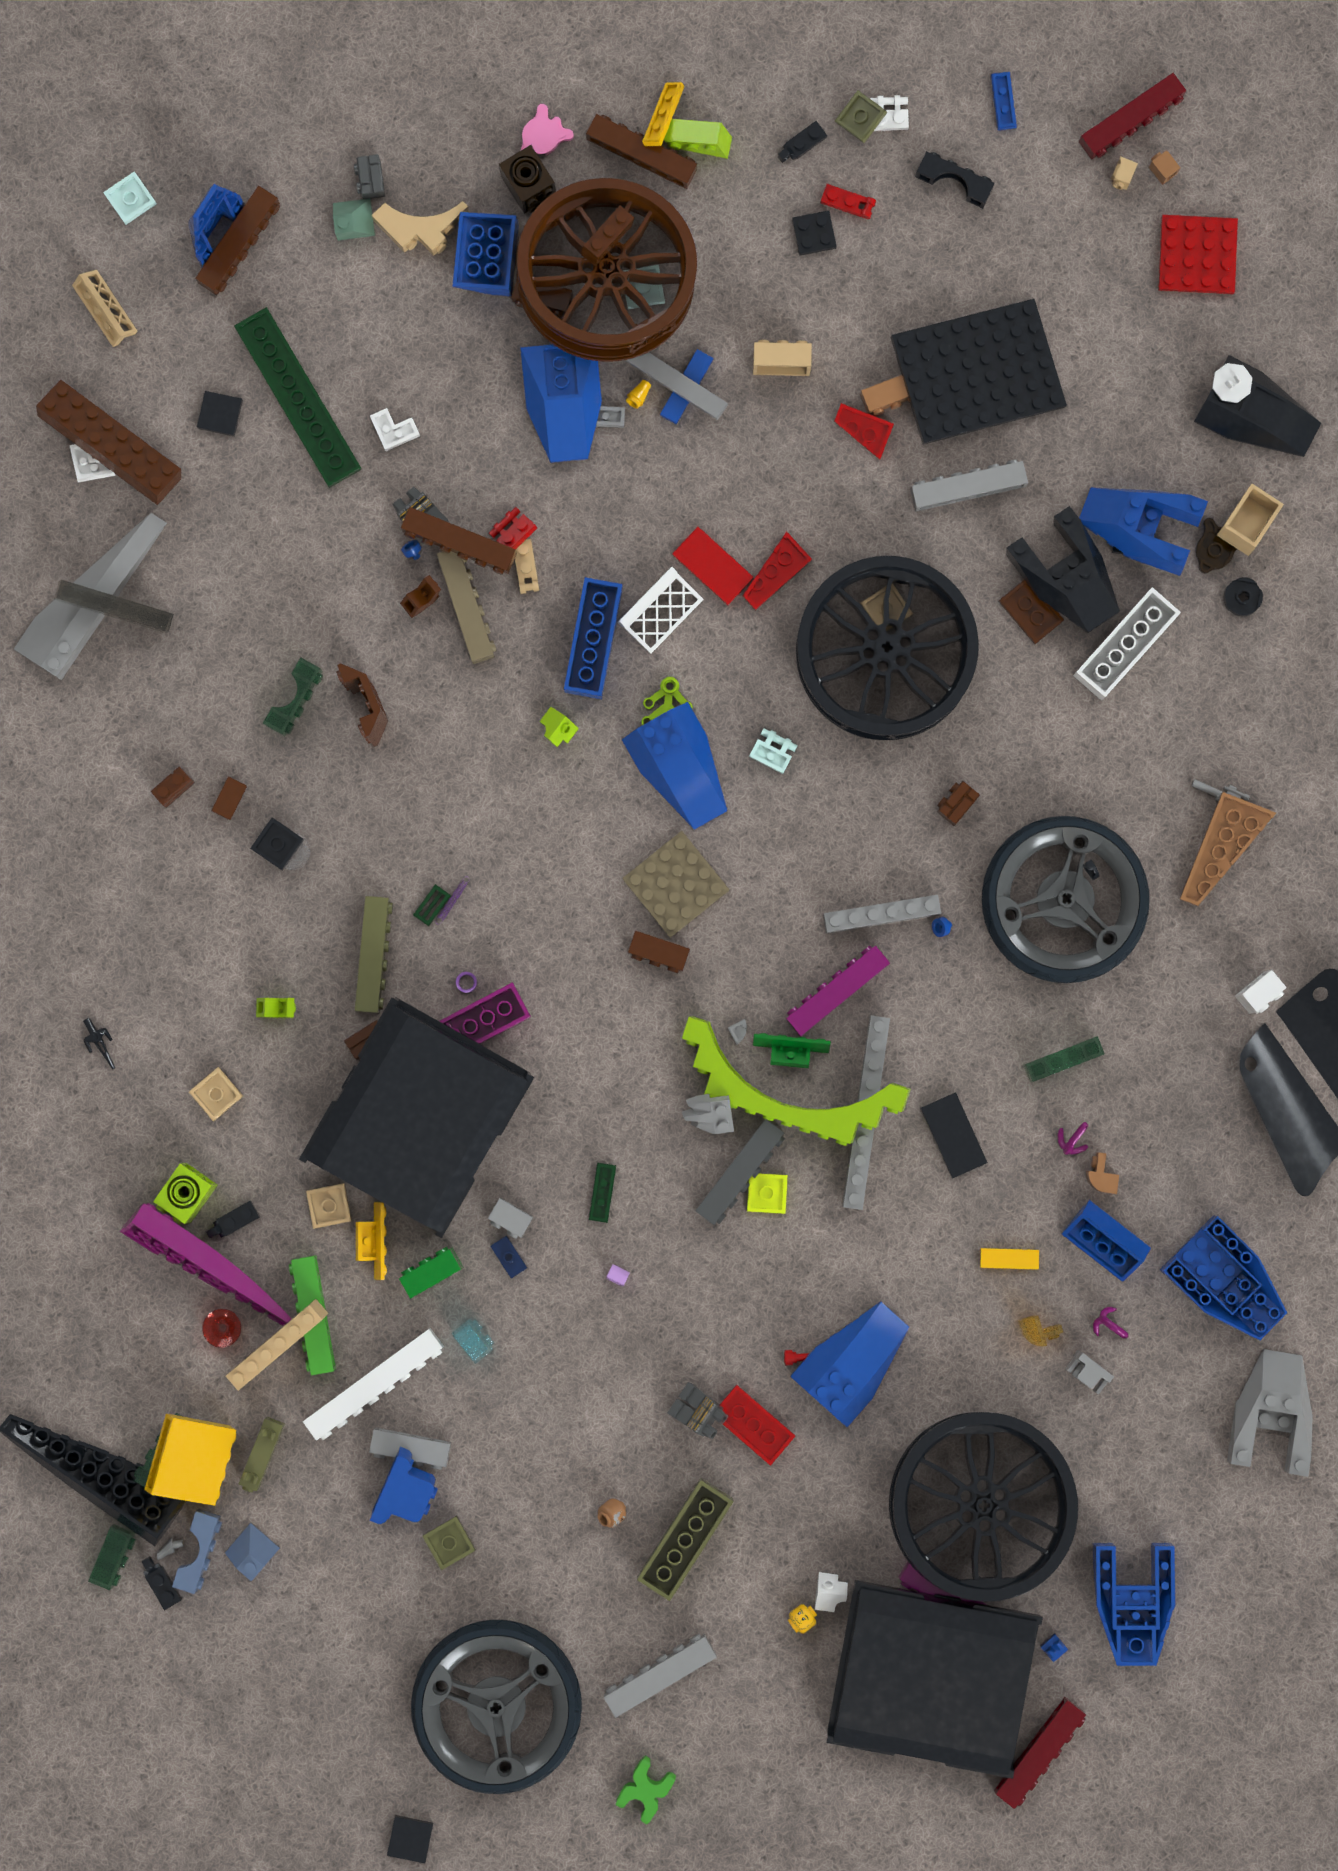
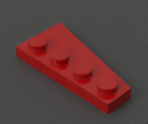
(780, 568)

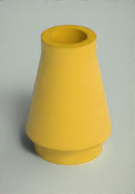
(637, 396)

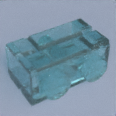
(473, 1340)

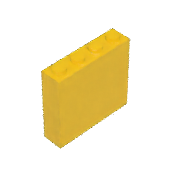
(190, 1459)

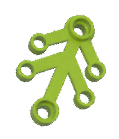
(669, 694)

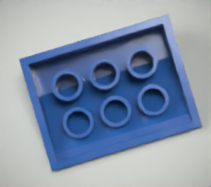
(486, 253)

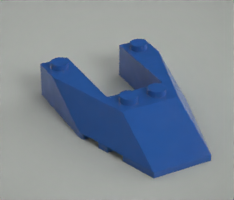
(1131, 518)
(1135, 1614)

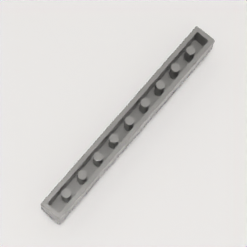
(869, 1085)

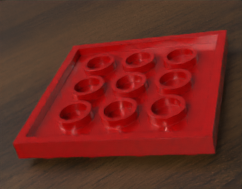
(1198, 254)

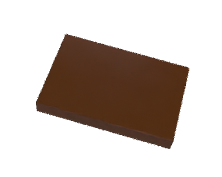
(1030, 613)

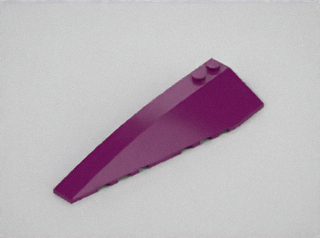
(163, 1236)

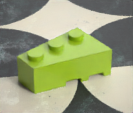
(699, 137)

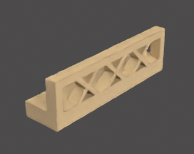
(100, 307)

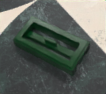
(438, 909)

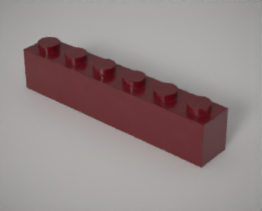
(1132, 116)
(1040, 1752)

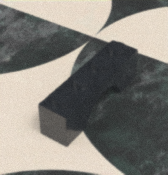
(935, 168)

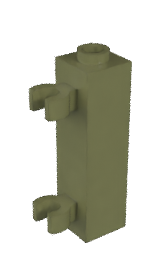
(261, 1454)

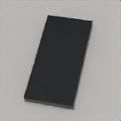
(953, 1135)

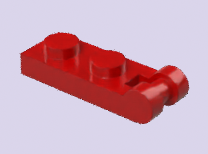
(847, 201)

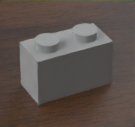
(510, 1218)

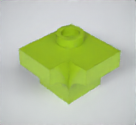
(558, 727)

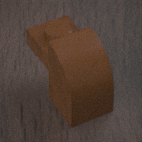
(421, 597)

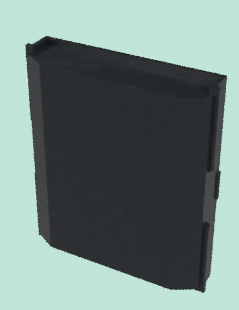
(417, 1115)
(932, 1678)

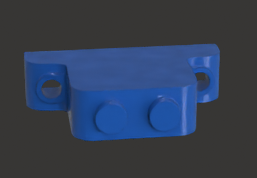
(404, 1491)

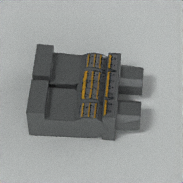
(419, 502)
(704, 1414)

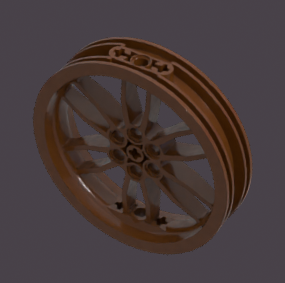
(640, 338)

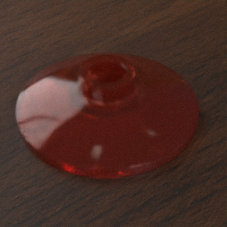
(212, 1331)

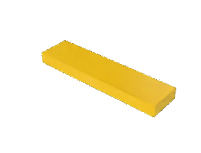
(663, 114)

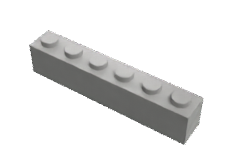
(969, 486)
(882, 914)
(659, 1675)

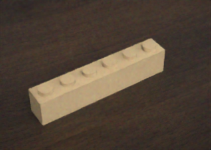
(277, 1344)

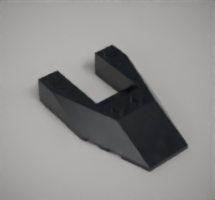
(1076, 584)

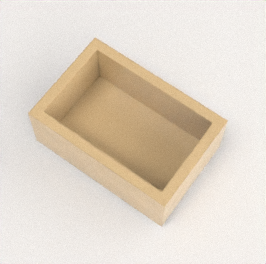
(782, 358)
(1250, 519)

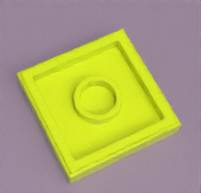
(767, 1193)

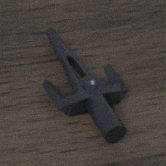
(95, 1037)

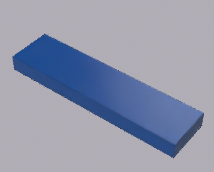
(695, 371)

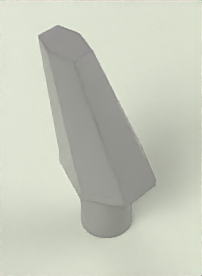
(169, 1548)

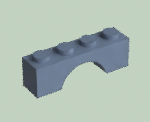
(204, 1528)

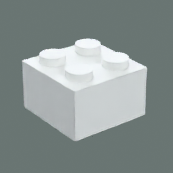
(1260, 992)

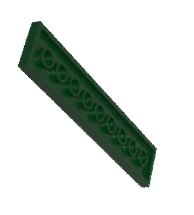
(297, 397)

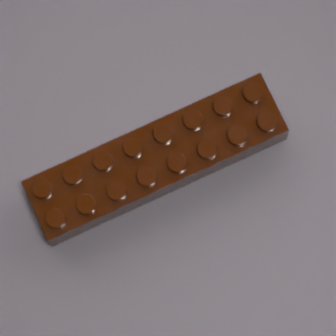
(108, 442)

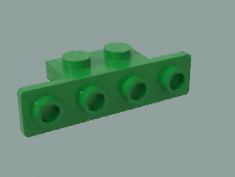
(791, 1050)

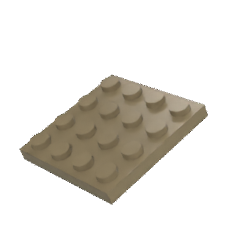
(676, 884)

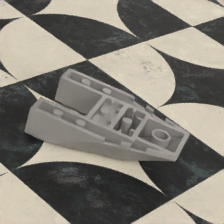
(1274, 1400)

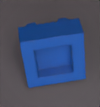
(1054, 1647)

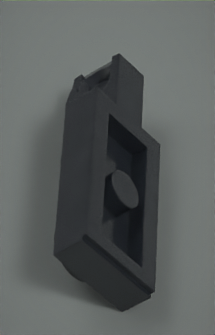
(802, 142)
(234, 1220)
(160, 1583)

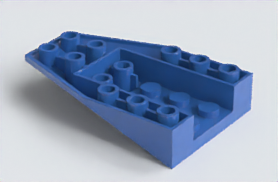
(561, 400)
(1226, 1280)

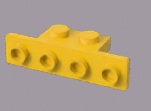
(371, 1241)

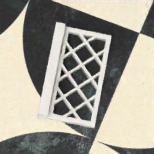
(651, 596)

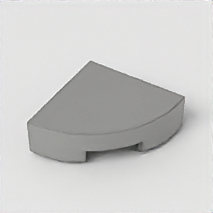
(738, 1031)

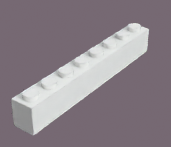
(371, 1385)

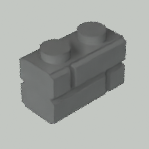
(370, 177)

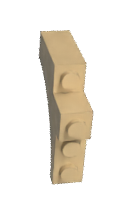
(408, 229)

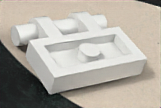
(894, 119)

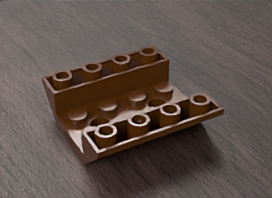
(374, 724)

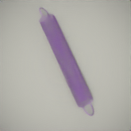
(452, 900)

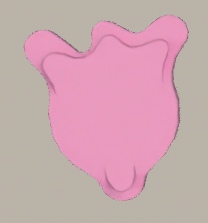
(544, 133)

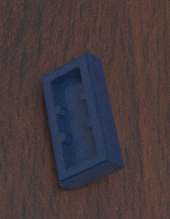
(508, 1256)

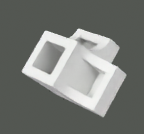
(829, 1592)

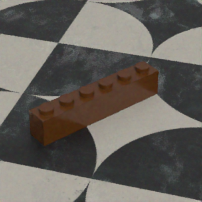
(629, 146)
(238, 240)
(458, 540)

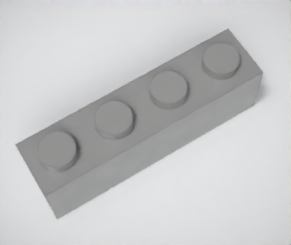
(423, 1449)

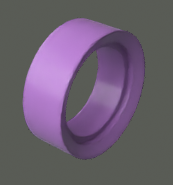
(458, 979)

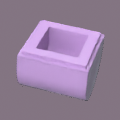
(618, 1275)

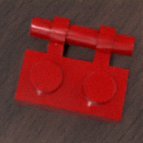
(516, 533)

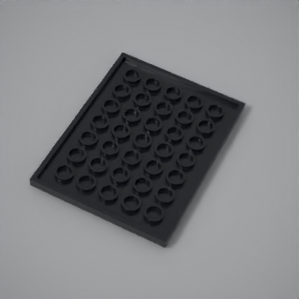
(978, 371)

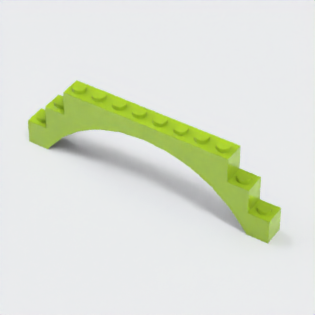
(835, 1123)

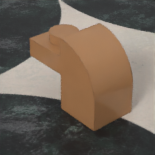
(1098, 1179)

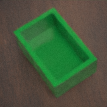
(430, 1272)

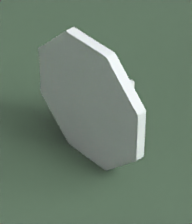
(1232, 383)

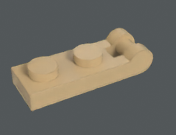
(526, 567)

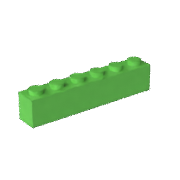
(318, 1339)

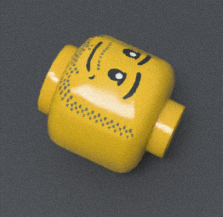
(802, 1618)

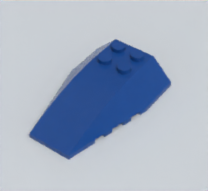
(214, 205)
(679, 764)
(852, 1363)

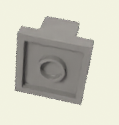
(1089, 1372)

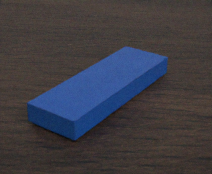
(1003, 101)

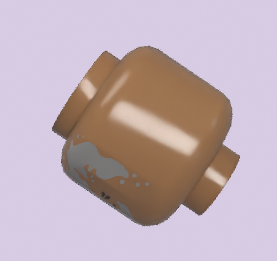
(611, 1513)

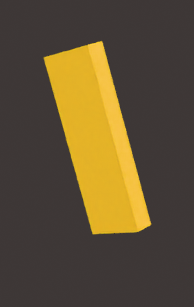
(1009, 1258)

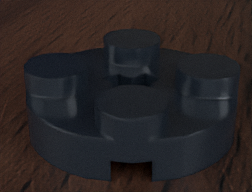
(1251, 590)

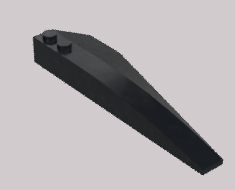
(96, 1476)

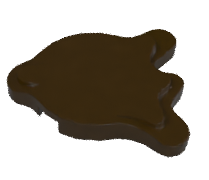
(1212, 550)

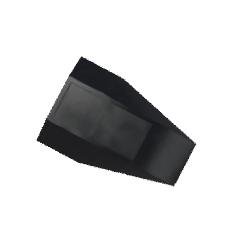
(1262, 418)

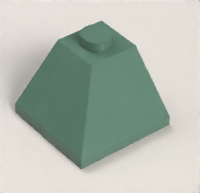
(353, 219)

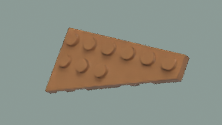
(1227, 837)

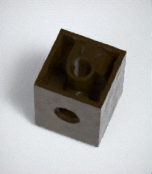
(527, 179)

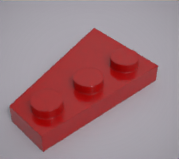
(865, 428)

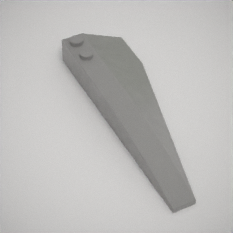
(64, 629)

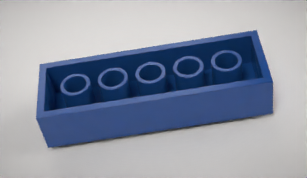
(593, 638)

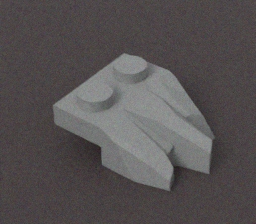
(710, 1113)

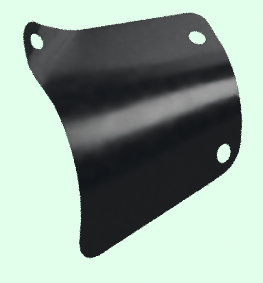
(1288, 1106)

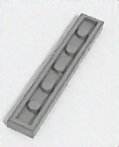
(679, 384)

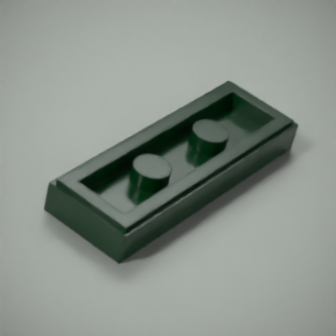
(602, 1192)

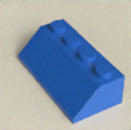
(1106, 1241)

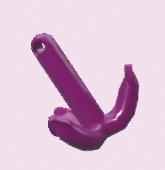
(1068, 1148)
(1102, 1319)

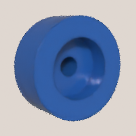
(411, 549)
(941, 926)

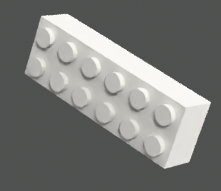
(1127, 644)

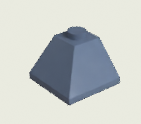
(251, 1551)

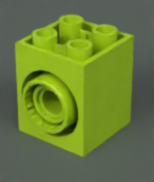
(173, 1199)

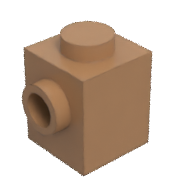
(1164, 166)

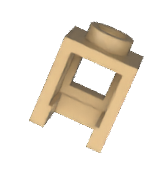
(1123, 173)

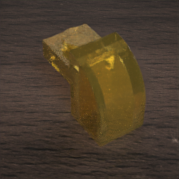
(1033, 1332)

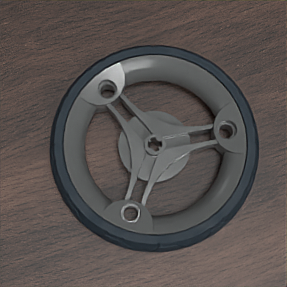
(1096, 839)
(426, 1700)

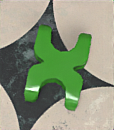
(645, 1789)

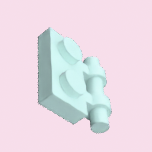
(771, 756)

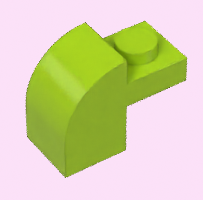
(275, 1007)

